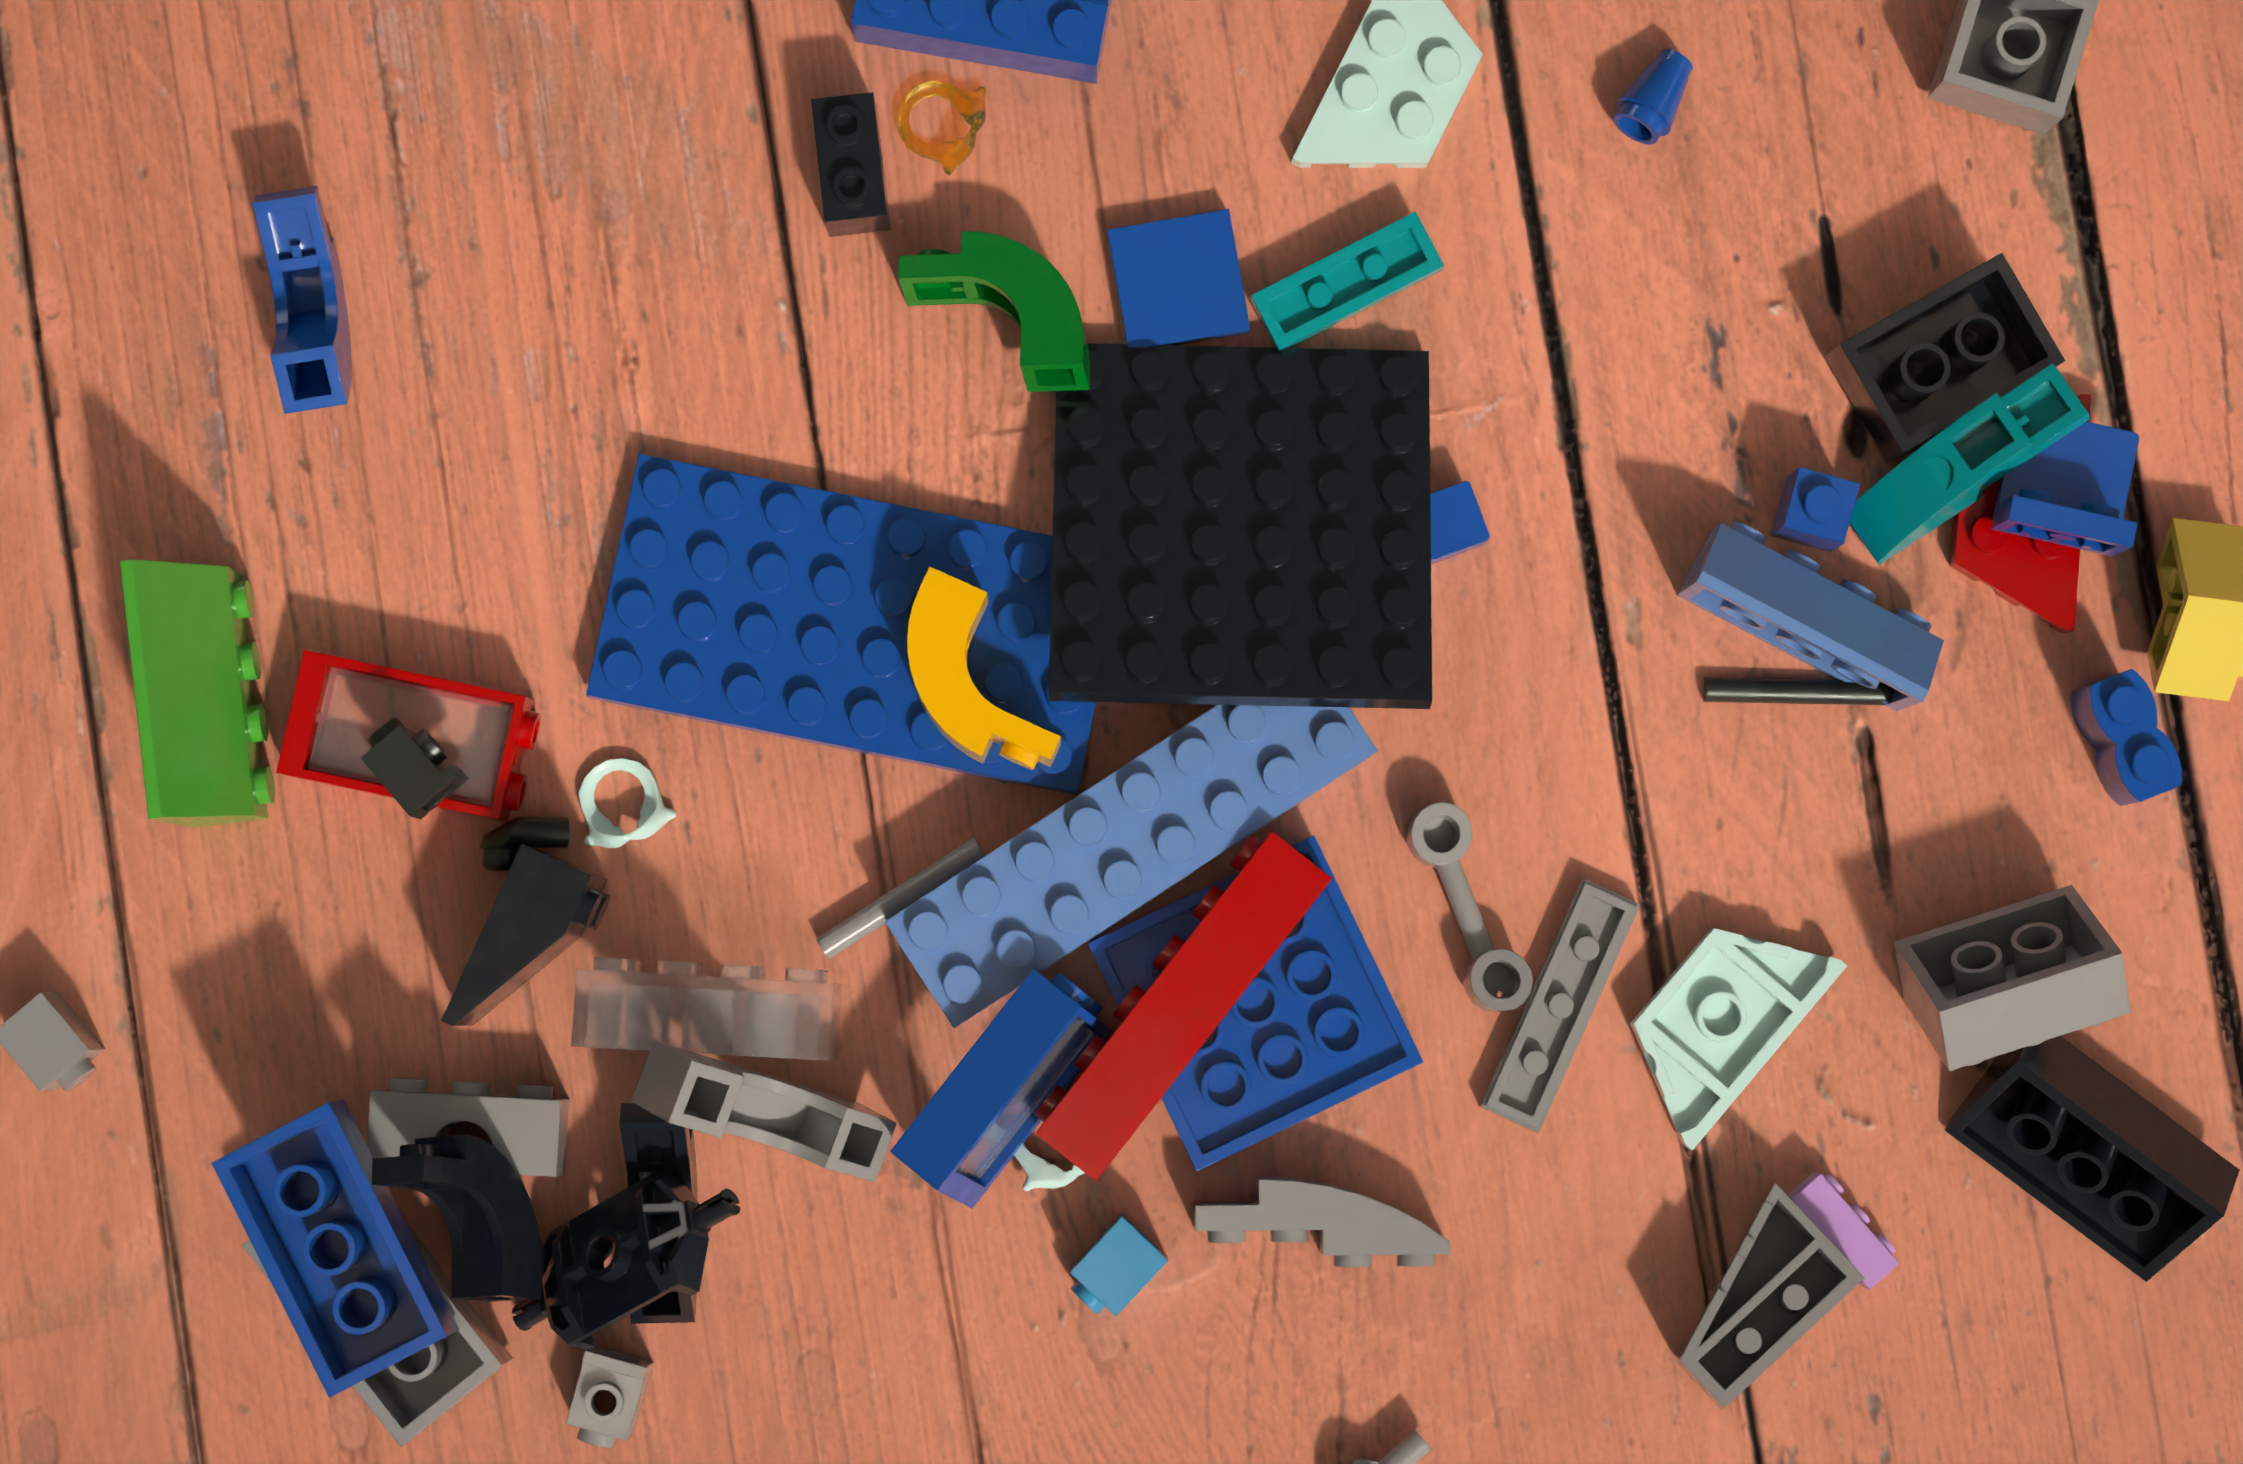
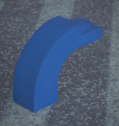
(311, 313)

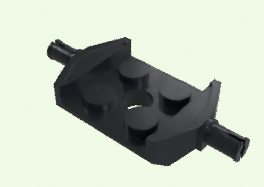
(658, 1249)

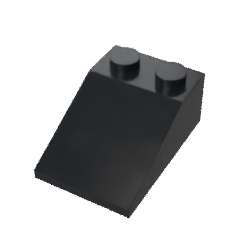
(533, 921)

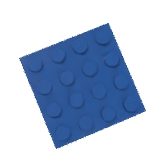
(1293, 1042)

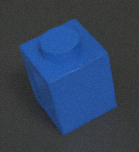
(1815, 509)

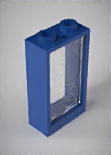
(998, 1086)

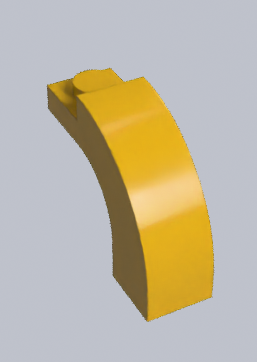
(938, 647)

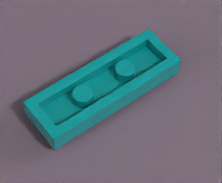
(1347, 282)

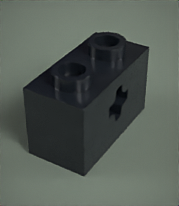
(850, 164)

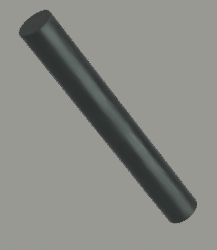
(1793, 691)

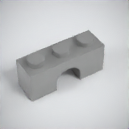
(522, 1127)

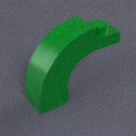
(1019, 284)

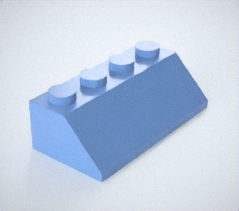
(1812, 616)

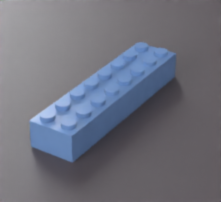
(1120, 847)

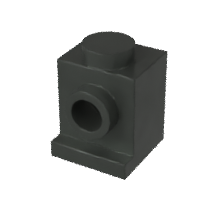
(411, 767)

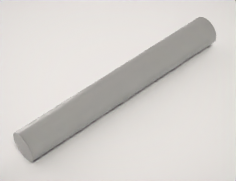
(899, 898)

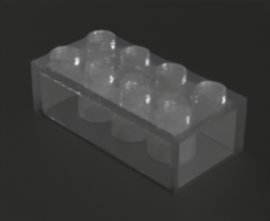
(706, 1013)

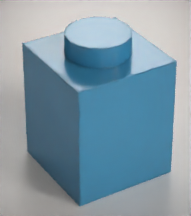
(1116, 1267)

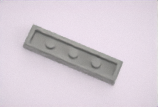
(1559, 1005)

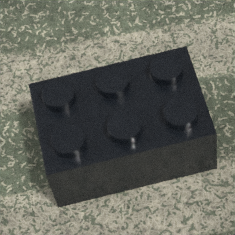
(1943, 357)

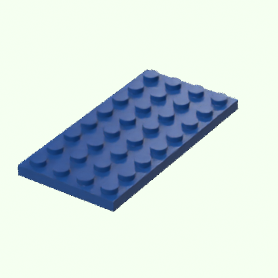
(795, 614)

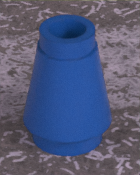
(1653, 98)

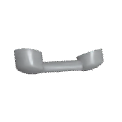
(1439, 839)

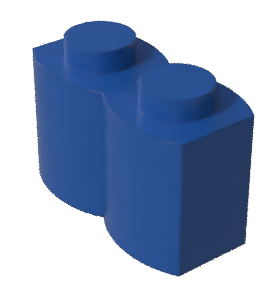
(2131, 752)

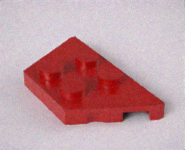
(2017, 567)

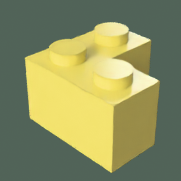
(2201, 620)

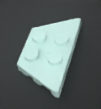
(1392, 88)
(1724, 1021)

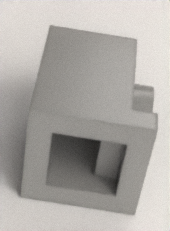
(622, 1376)

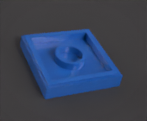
(1179, 280)

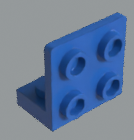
(2073, 492)

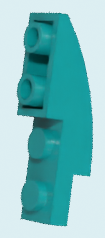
(1964, 461)

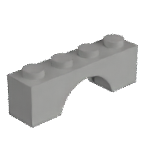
(756, 1106)

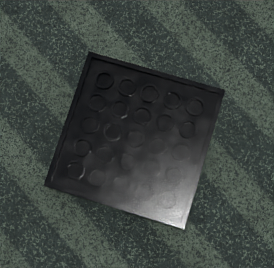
(1243, 528)

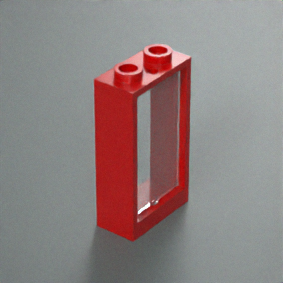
(347, 700)

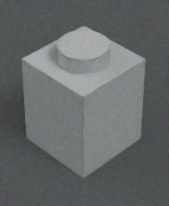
(50, 1043)

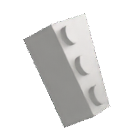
(1767, 1299)

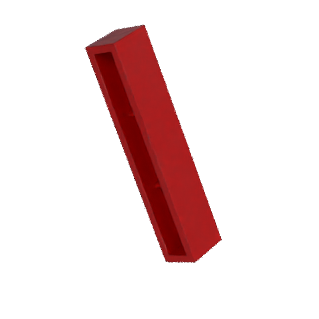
(1182, 1005)

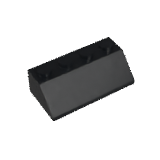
(2095, 1153)

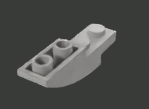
(1347, 1222)

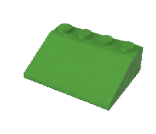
(196, 693)

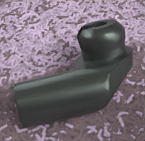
(531, 831)

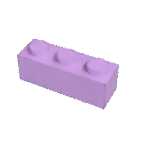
(1845, 1227)

